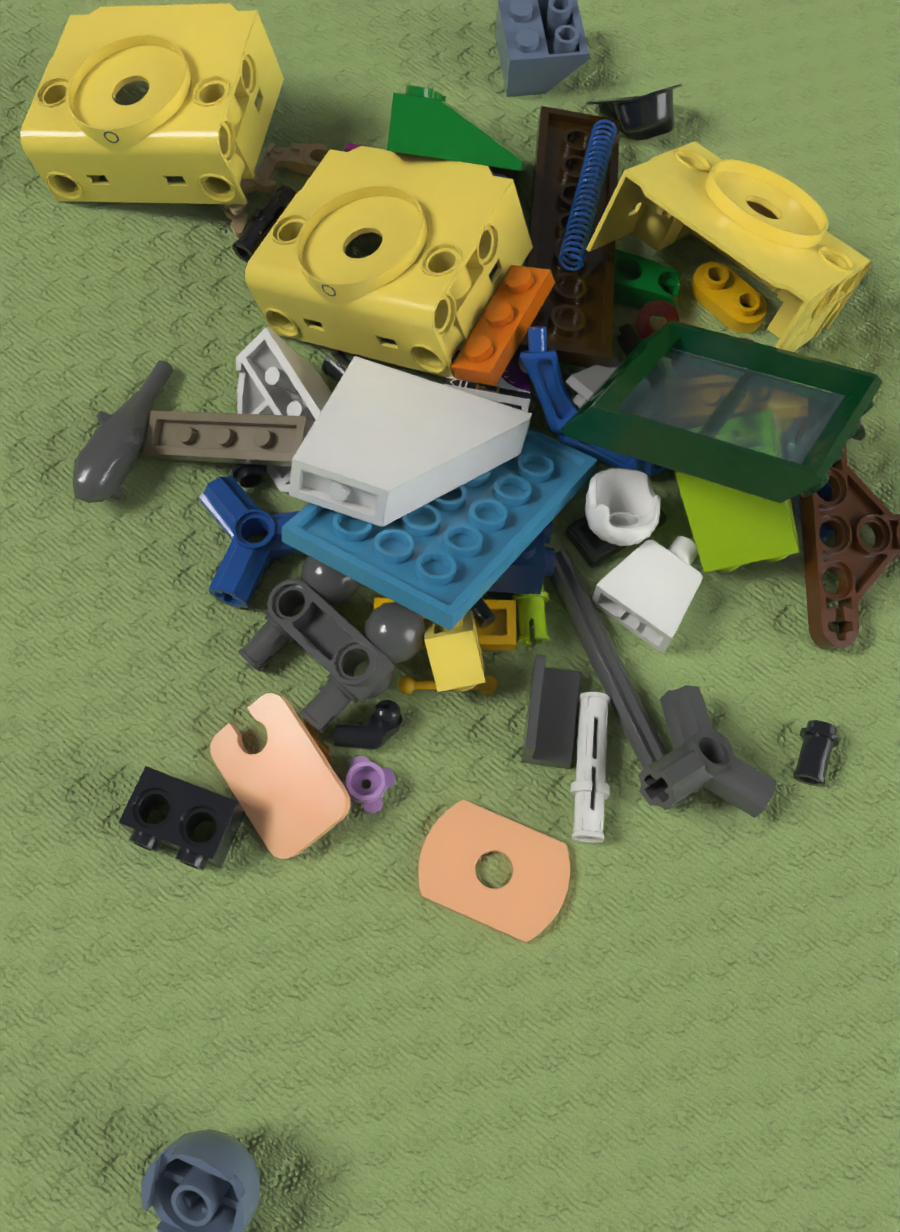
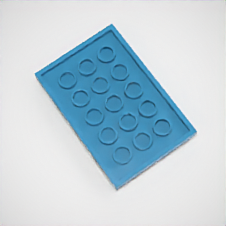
(456, 545)

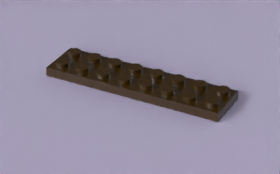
(581, 301)

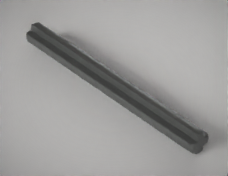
(606, 663)

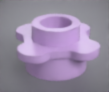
(381, 779)

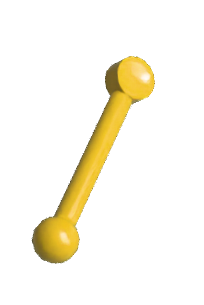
(407, 685)

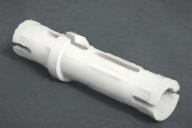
(590, 783)

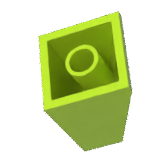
(736, 525)

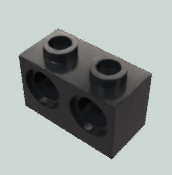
(188, 808)

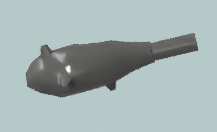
(116, 442)

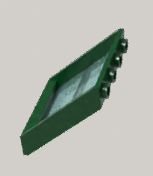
(728, 411)

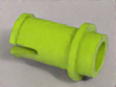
(531, 613)

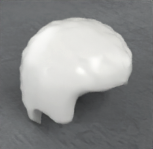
(622, 506)

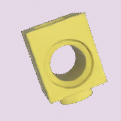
(455, 655)

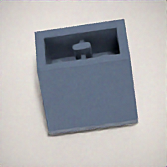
(538, 44)

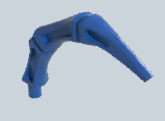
(558, 403)

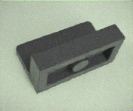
(550, 716)

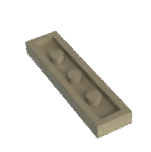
(225, 437)

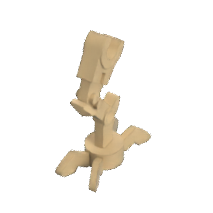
(299, 158)

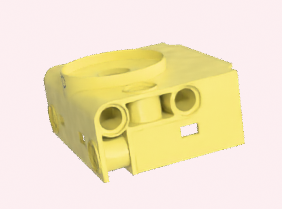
(192, 122)
(749, 219)
(425, 282)

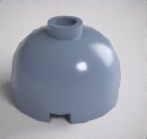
(202, 1184)

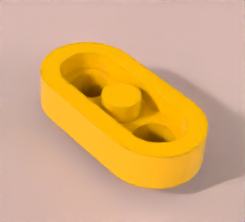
(726, 295)

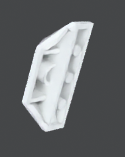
(278, 383)

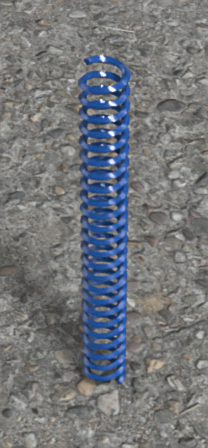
(592, 180)

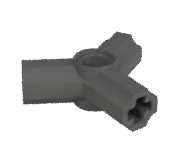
(701, 760)

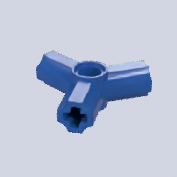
(244, 561)

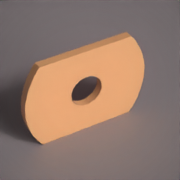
(537, 861)

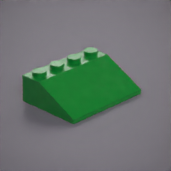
(432, 128)

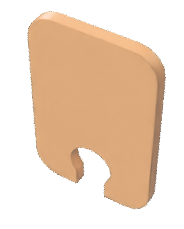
(287, 785)

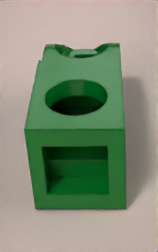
(644, 280)

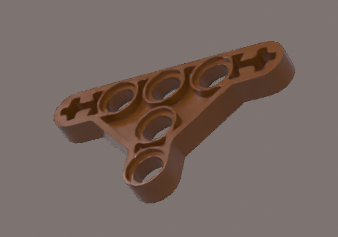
(849, 558)

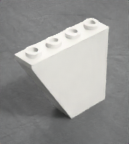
(399, 443)

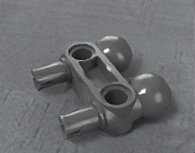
(390, 637)

